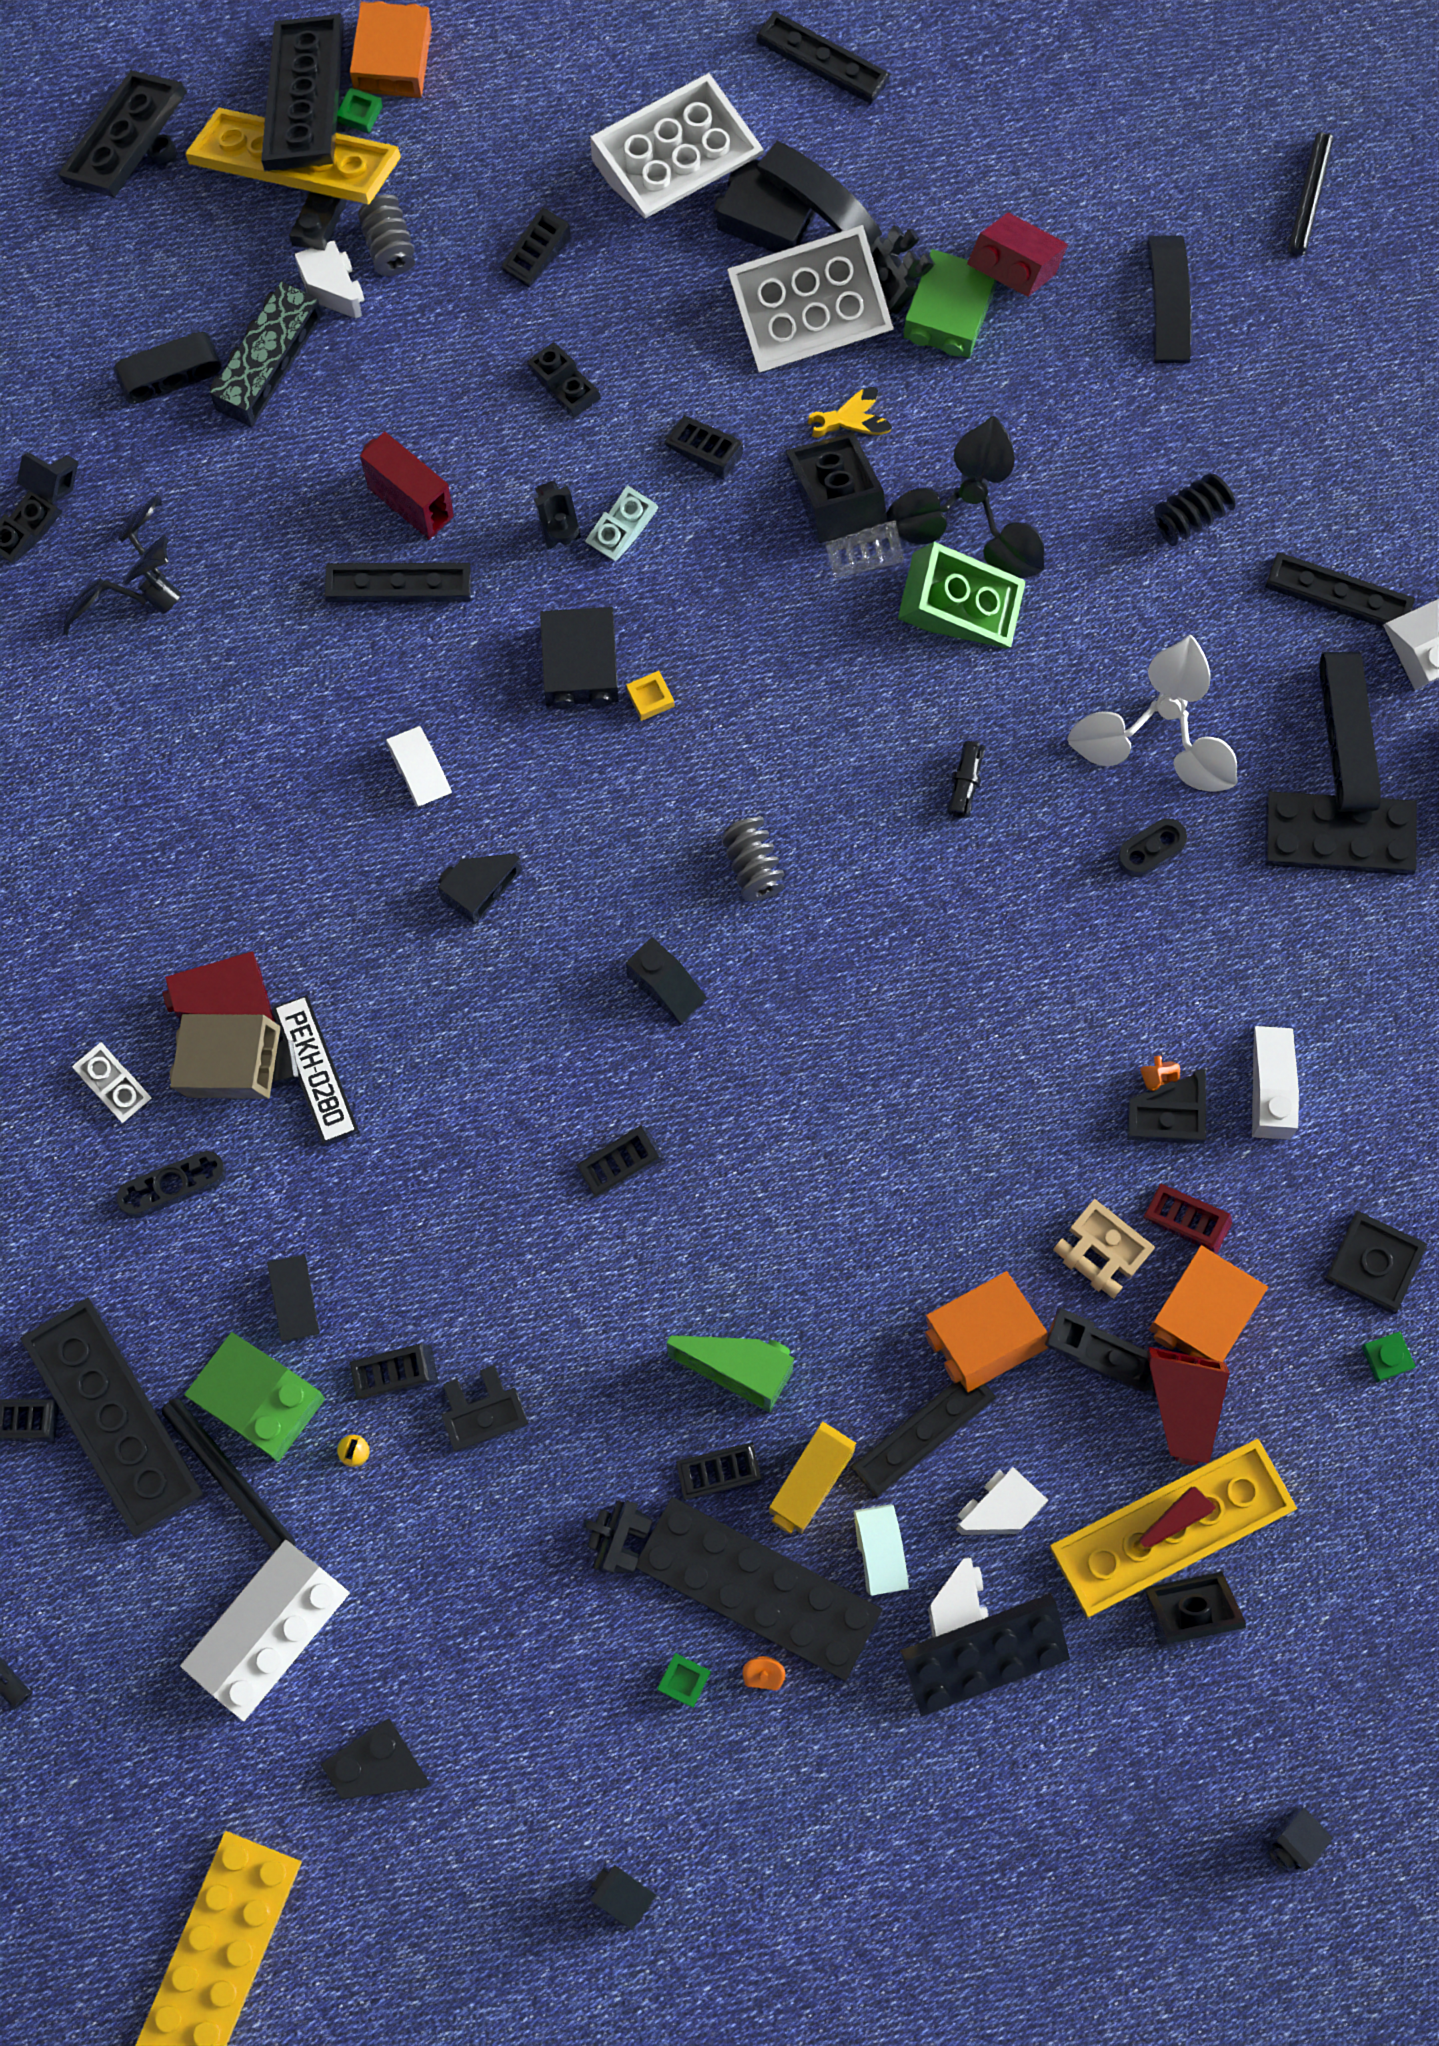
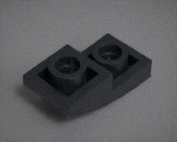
(563, 380)
(26, 526)
(293, 1297)

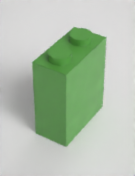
(949, 305)

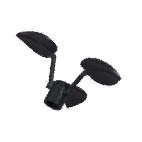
(982, 458)
(153, 586)

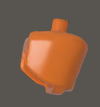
(1160, 1073)
(763, 1673)

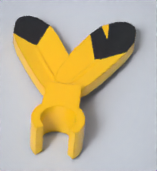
(852, 416)

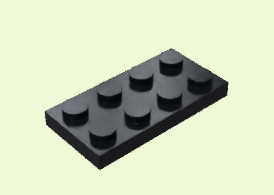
(122, 133)
(1315, 835)
(985, 1654)

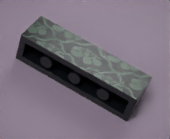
(265, 354)

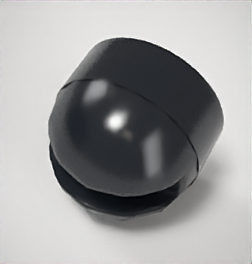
(169, 153)

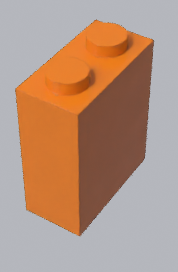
(391, 49)
(1207, 1307)
(986, 1332)

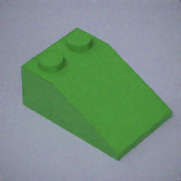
(961, 597)
(738, 1364)
(255, 1396)

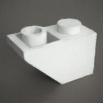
(328, 279)
(1004, 1509)
(958, 1600)

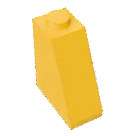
(811, 1479)

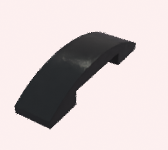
(816, 189)
(1170, 298)
(1100, 1351)

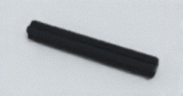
(1310, 194)

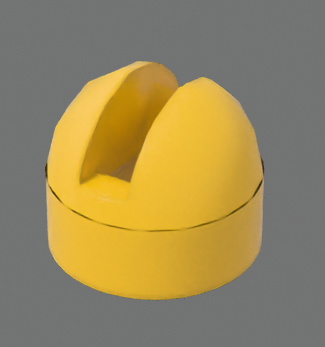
(360, 1453)

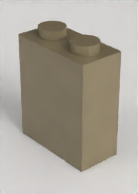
(225, 1056)

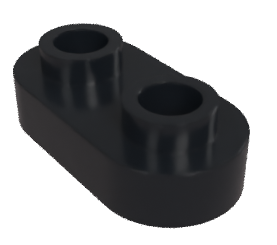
(1151, 849)

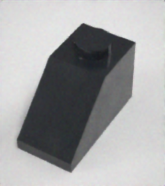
(478, 883)
(665, 980)

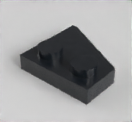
(1171, 1112)
(375, 1765)

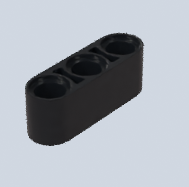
(167, 367)

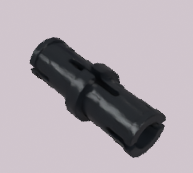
(966, 779)

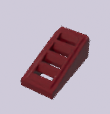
(1208, 1212)
(1181, 1514)

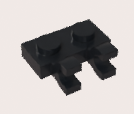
(898, 276)
(484, 1418)

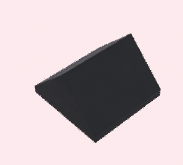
(1193, 1610)

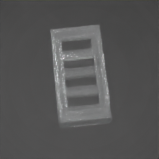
(881, 559)

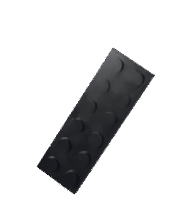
(303, 93)
(112, 1418)
(758, 1589)

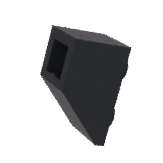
(1297, 1842)
(621, 1896)

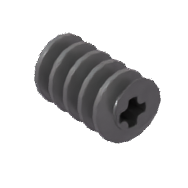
(387, 235)
(751, 860)

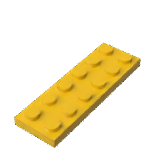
(235, 142)
(1102, 1556)
(221, 1945)

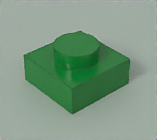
(359, 110)
(1388, 1356)
(684, 1680)

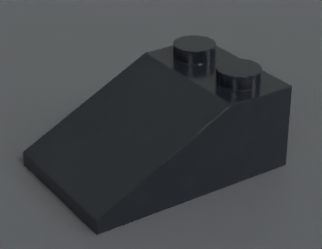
(837, 487)

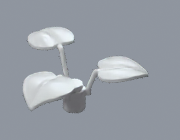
(1180, 677)

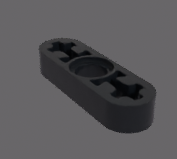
(149, 1205)

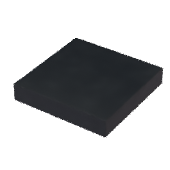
(1375, 1262)

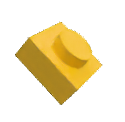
(650, 695)

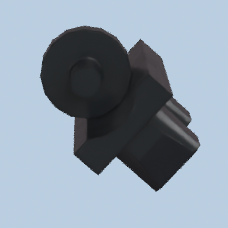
(556, 514)
(623, 1521)

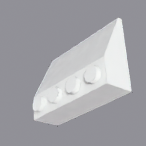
(674, 146)
(810, 298)

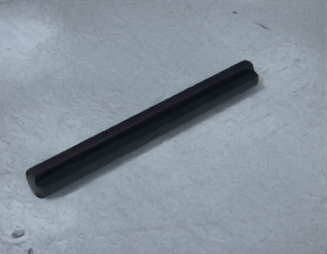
(226, 1474)

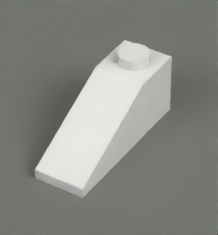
(1274, 1084)

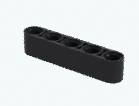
(1349, 731)

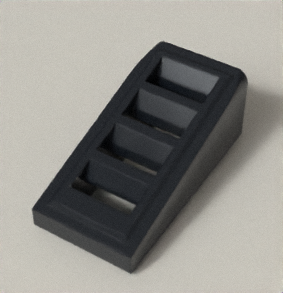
(550, 230)
(718, 466)
(627, 1141)
(426, 1366)
(48, 1420)
(751, 1479)

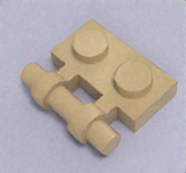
(1109, 1238)

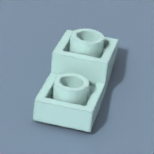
(622, 524)
(881, 1549)

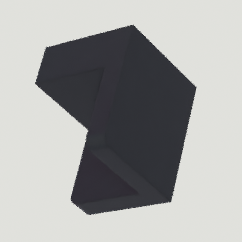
(47, 480)

